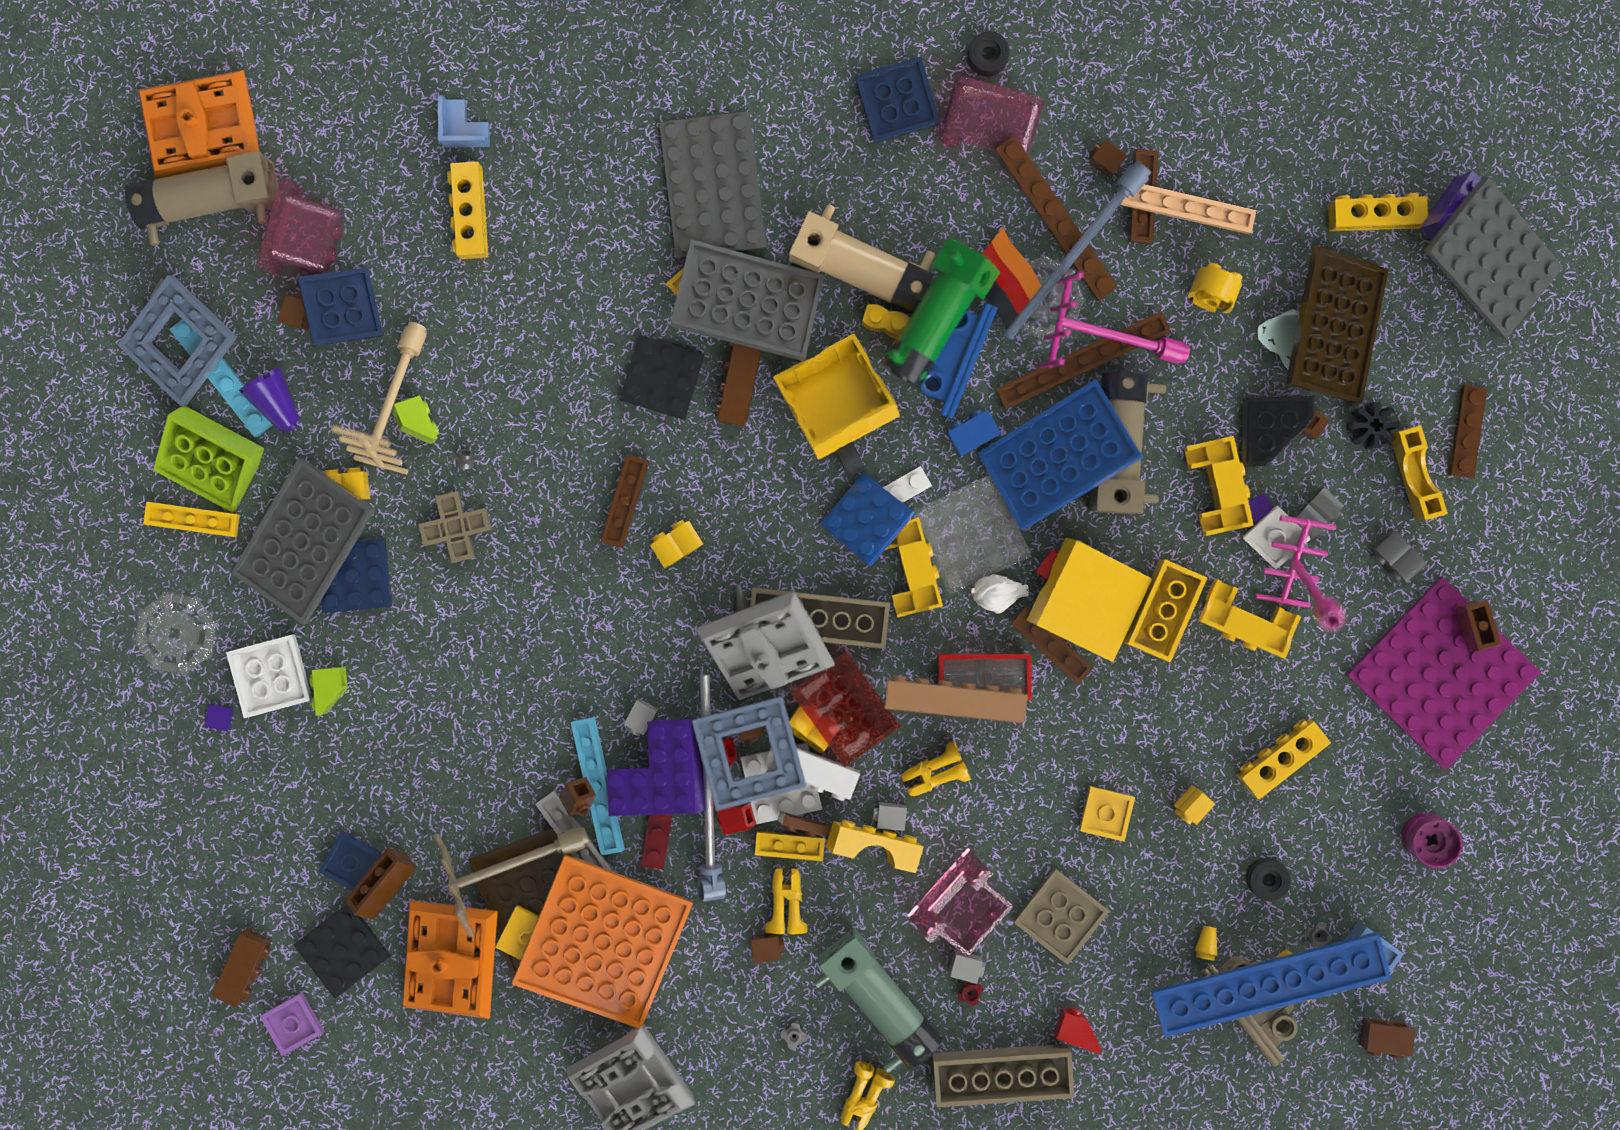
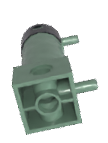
(879, 998)

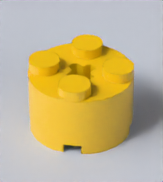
(1215, 288)

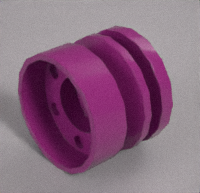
(1441, 849)

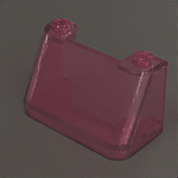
(989, 115)

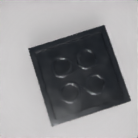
(662, 377)
(341, 950)

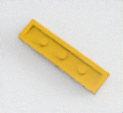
(191, 519)

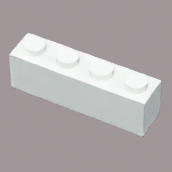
(823, 773)

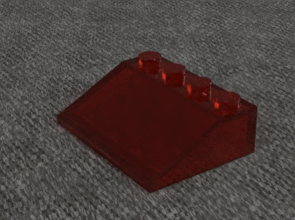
(845, 709)

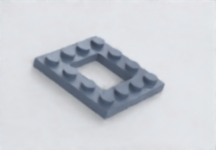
(138, 340)
(709, 735)

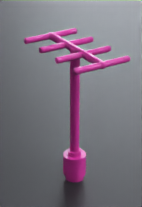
(1164, 349)
(1325, 608)

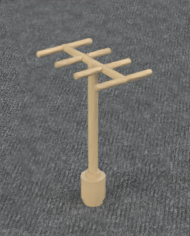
(410, 346)

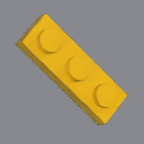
(789, 846)

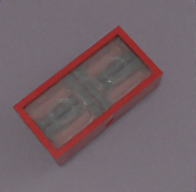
(984, 669)

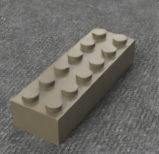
(840, 618)
(1003, 1075)

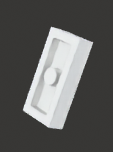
(909, 485)

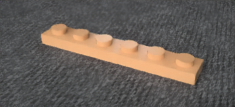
(1192, 209)

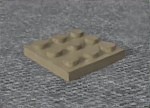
(1061, 916)

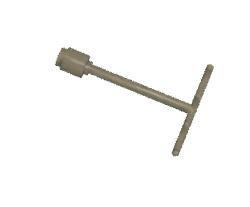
(567, 842)

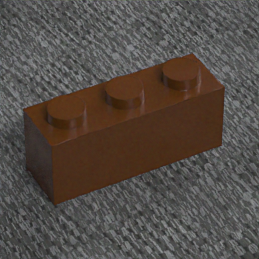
(380, 883)
(242, 968)

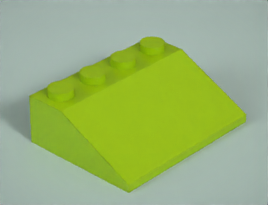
(207, 458)

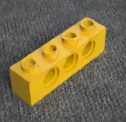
(458, 176)
(1414, 215)
(1314, 743)

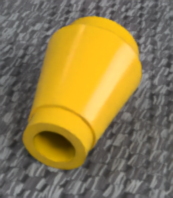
(1207, 944)

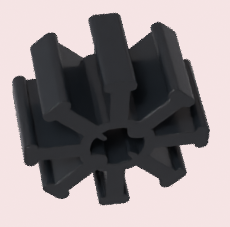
(1374, 417)

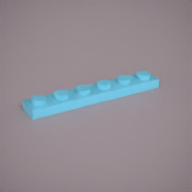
(225, 382)
(594, 768)

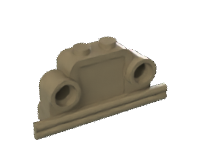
(1264, 1028)

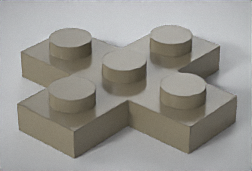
(455, 527)

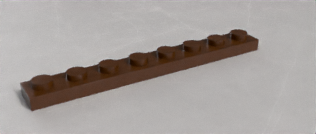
(1054, 215)
(1079, 362)

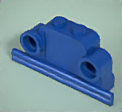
(957, 359)

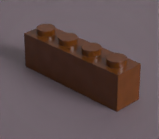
(739, 385)

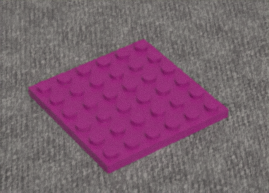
(1434, 683)

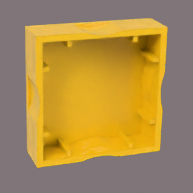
(836, 396)
(1089, 599)

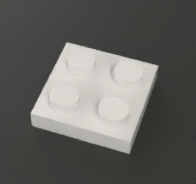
(1271, 530)

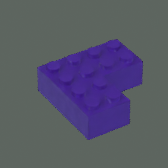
(670, 782)

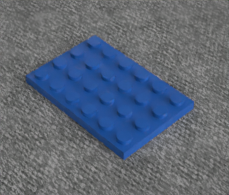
(1060, 455)

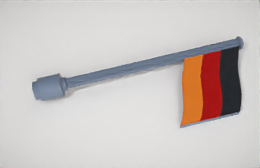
(1017, 288)

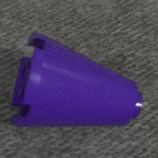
(272, 399)

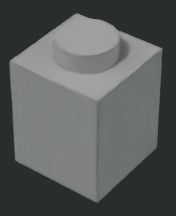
(639, 716)
(890, 816)
(965, 967)

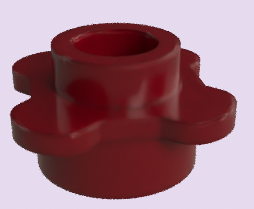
(973, 998)

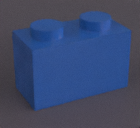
(972, 433)

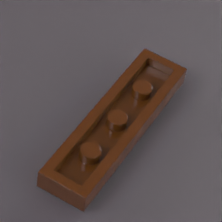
(1142, 222)
(1467, 431)
(625, 501)
(1052, 647)

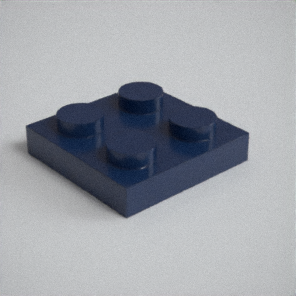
(349, 860)

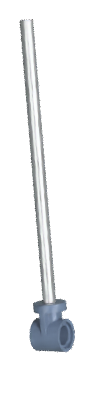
(711, 886)

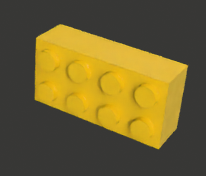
(1165, 610)

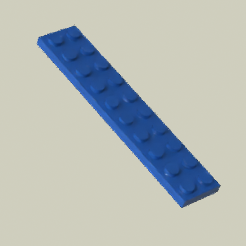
(1271, 984)

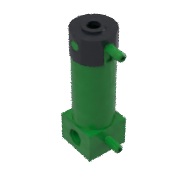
(959, 279)

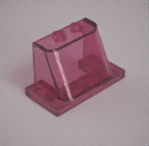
(300, 233)
(961, 905)

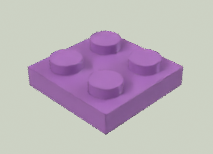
(292, 1023)

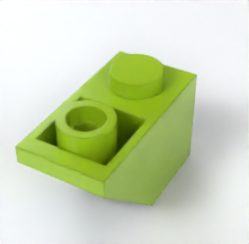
(414, 419)
(328, 687)

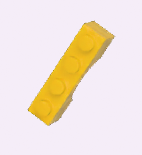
(1423, 496)
(849, 839)

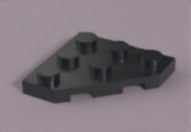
(1272, 425)

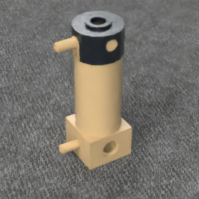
(859, 263)

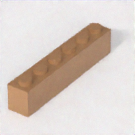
(955, 700)

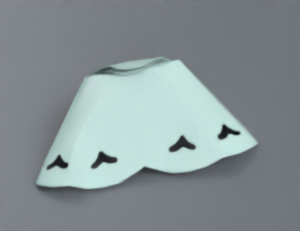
(1282, 330)

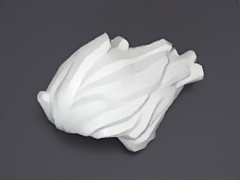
(997, 592)

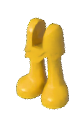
(925, 768)
(793, 894)
(865, 1106)

